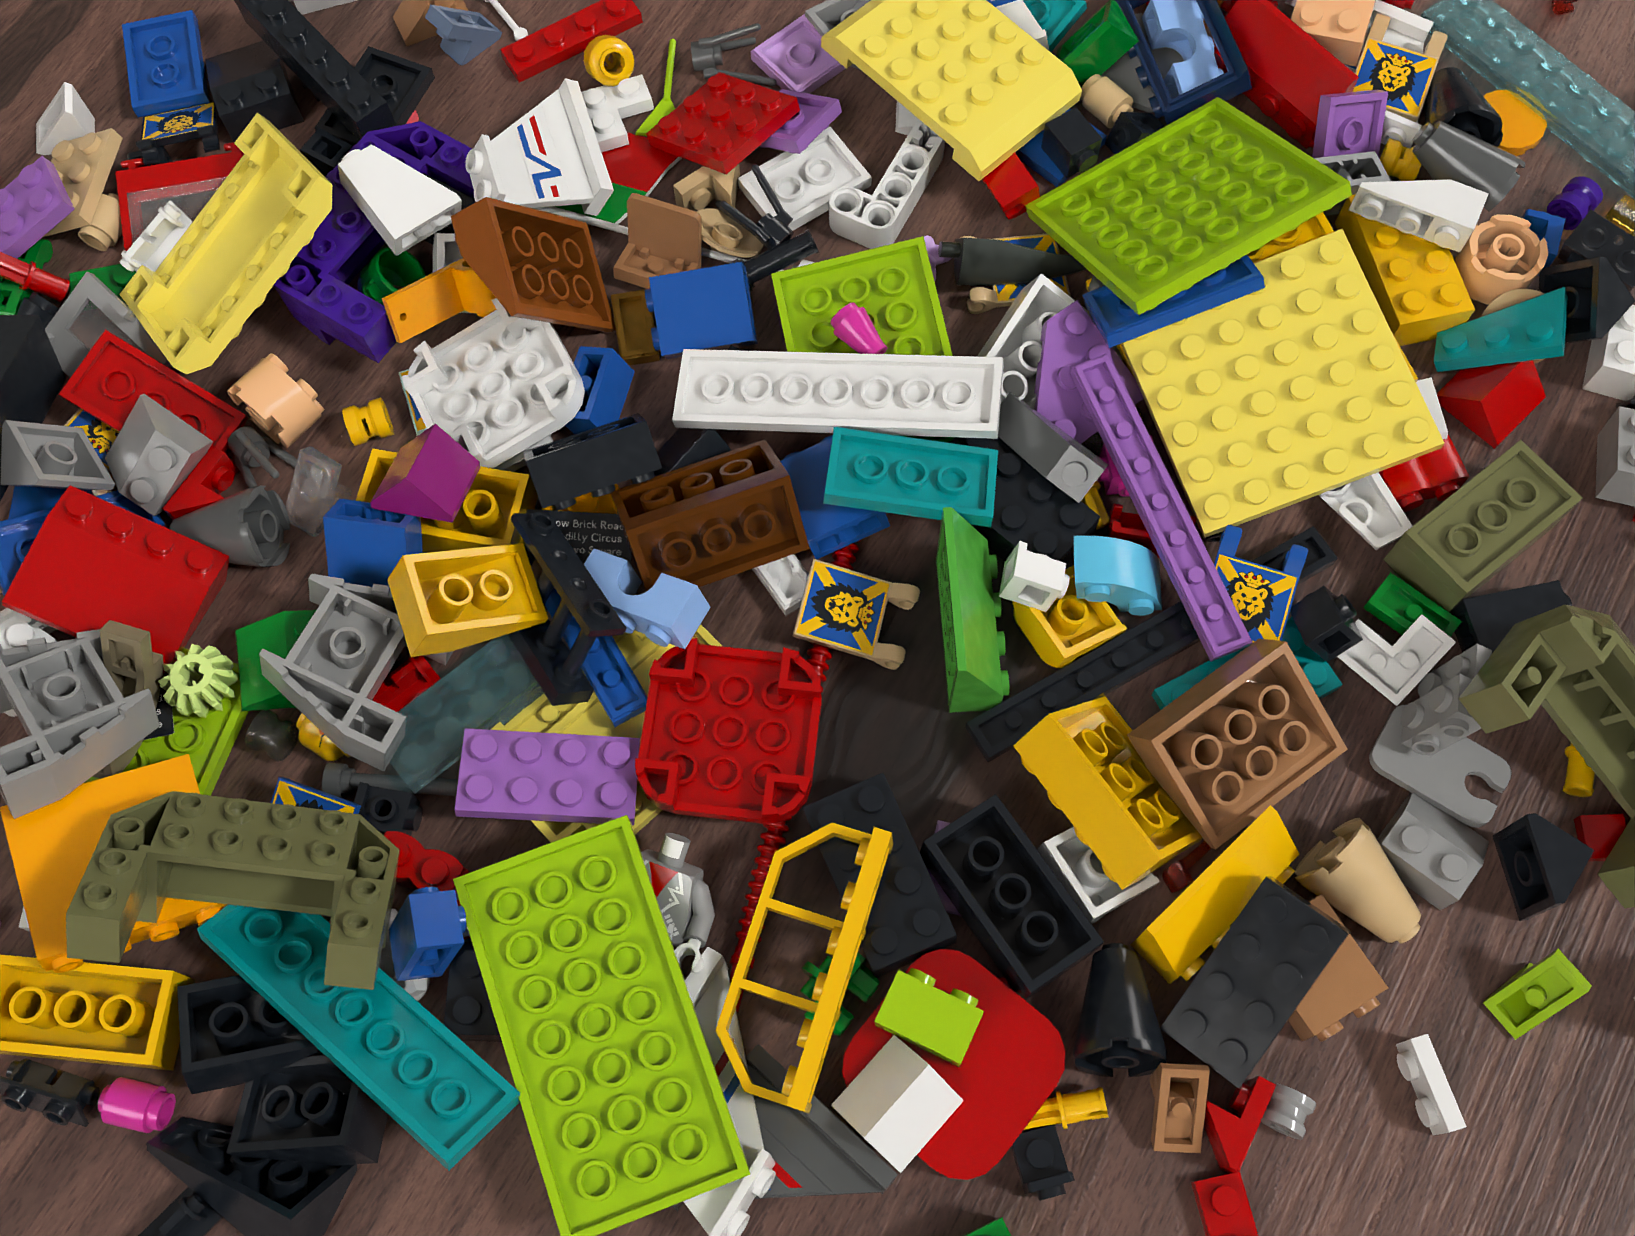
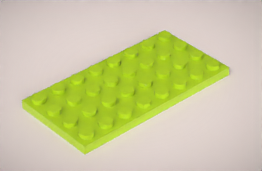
(599, 1030)

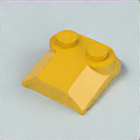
(1068, 626)

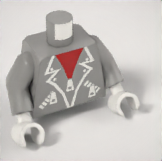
(681, 897)

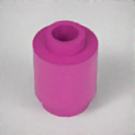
(136, 1105)

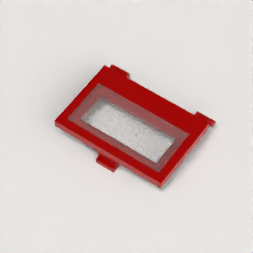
(183, 182)

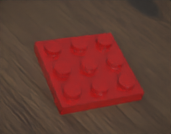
(723, 122)

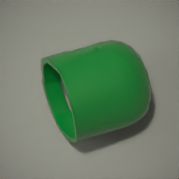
(386, 270)

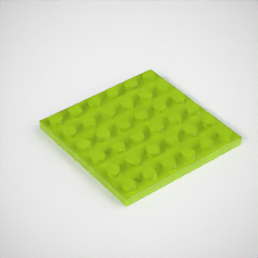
(1185, 203)

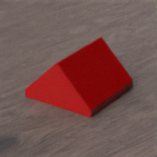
(1493, 398)

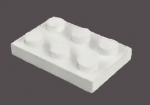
(806, 179)

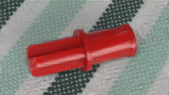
(32, 277)

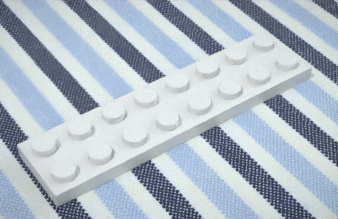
(839, 390)

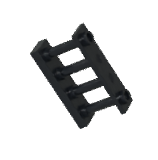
(541, 645)

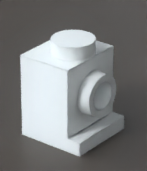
(1033, 578)

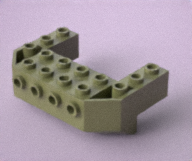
(1585, 680)
(241, 857)

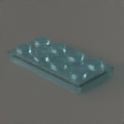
(474, 695)

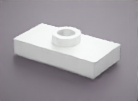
(784, 581)

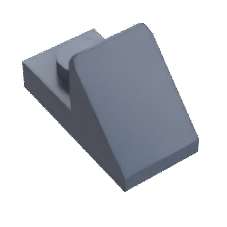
(463, 32)

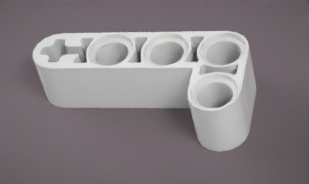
(904, 179)

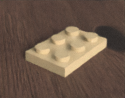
(84, 170)

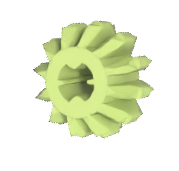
(183, 675)

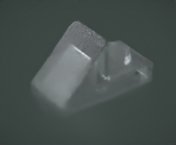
(314, 490)

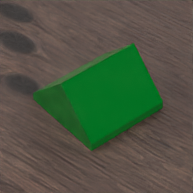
(1098, 43)

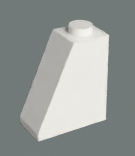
(396, 197)

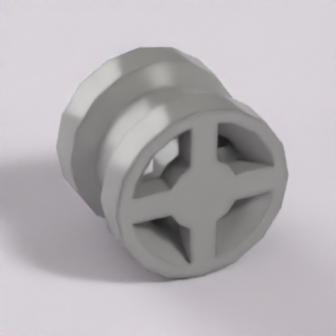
(1288, 1111)

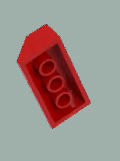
(1284, 67)

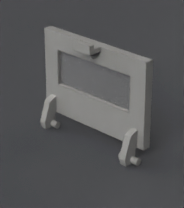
(86, 316)

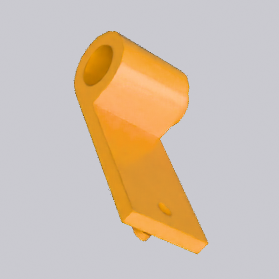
(437, 299)

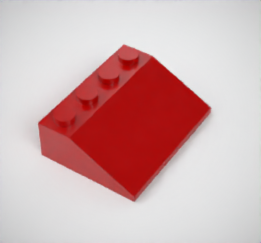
(113, 565)

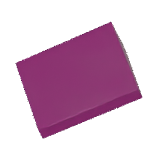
(428, 477)

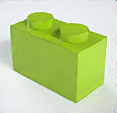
(929, 1016)

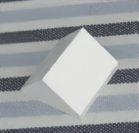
(897, 1103)

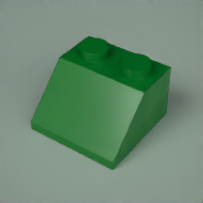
(277, 636)

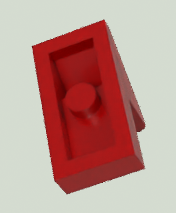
(203, 484)
(1233, 1133)

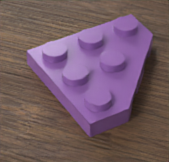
(1069, 341)

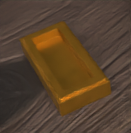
(634, 327)

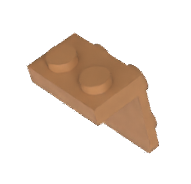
(660, 240)

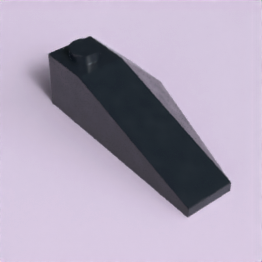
(249, 1192)

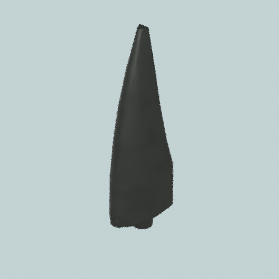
(1003, 263)

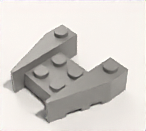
(342, 665)
(71, 719)

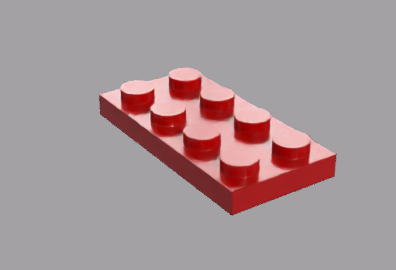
(117, 375)

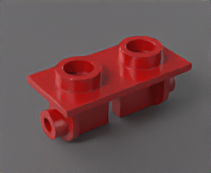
(406, 683)

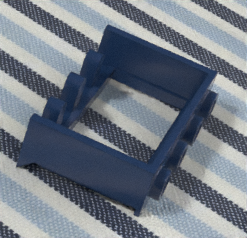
(1224, 86)

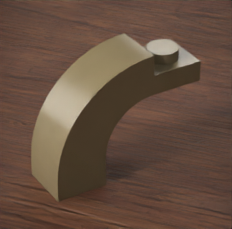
(133, 668)

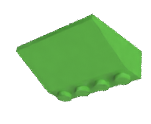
(969, 616)

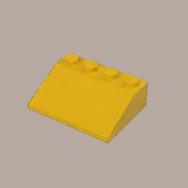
(1106, 790)

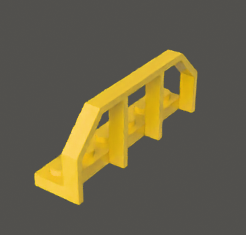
(830, 987)

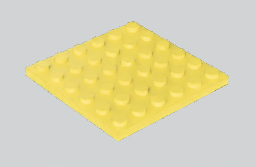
(1282, 389)

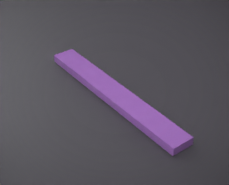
(1160, 508)

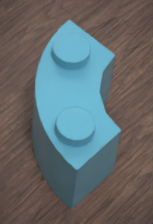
(1117, 574)

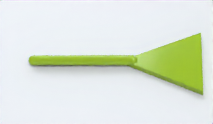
(665, 106)

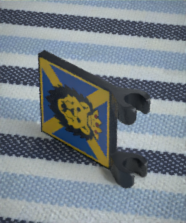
(177, 127)

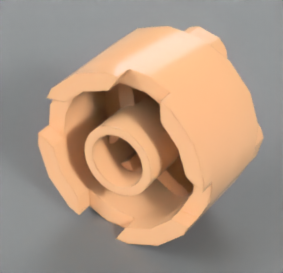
(1500, 257)
(276, 401)

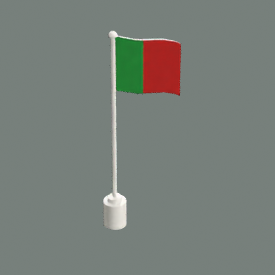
(632, 170)

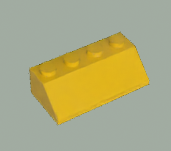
(1216, 898)

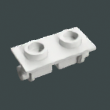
(157, 239)

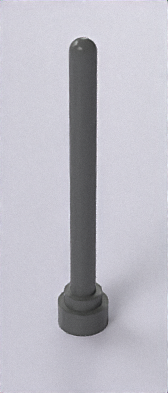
(342, 780)

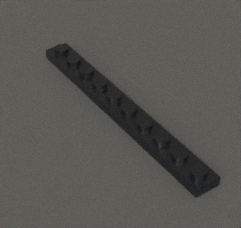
(1117, 661)

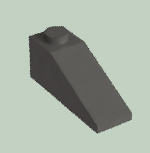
(1048, 448)

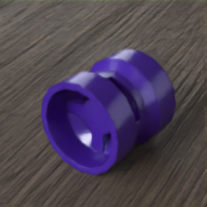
(1575, 201)

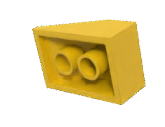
(464, 597)

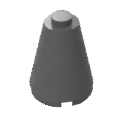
(1467, 160)
(243, 526)

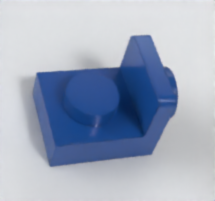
(1546, 227)

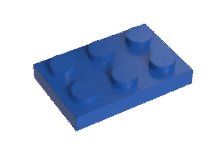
(165, 63)

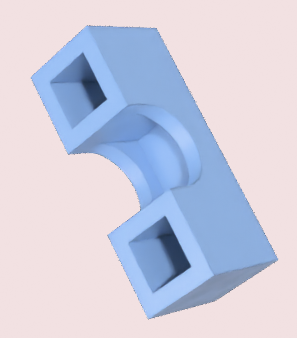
(1181, 27)
(664, 613)

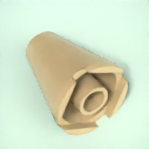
(1360, 882)

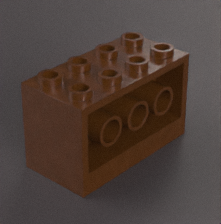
(712, 517)

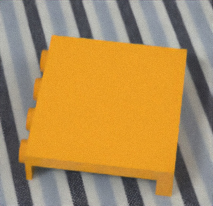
(57, 844)

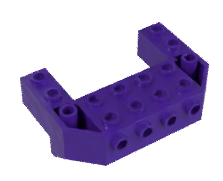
(346, 240)

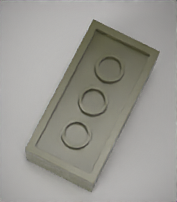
(1482, 527)

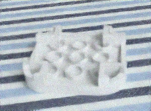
(496, 385)

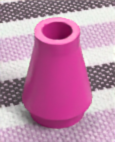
(857, 330)

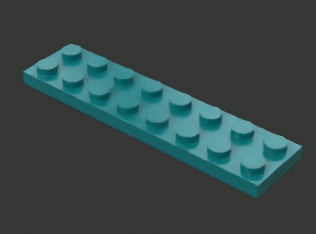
(374, 1036)

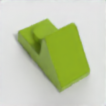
(1537, 993)

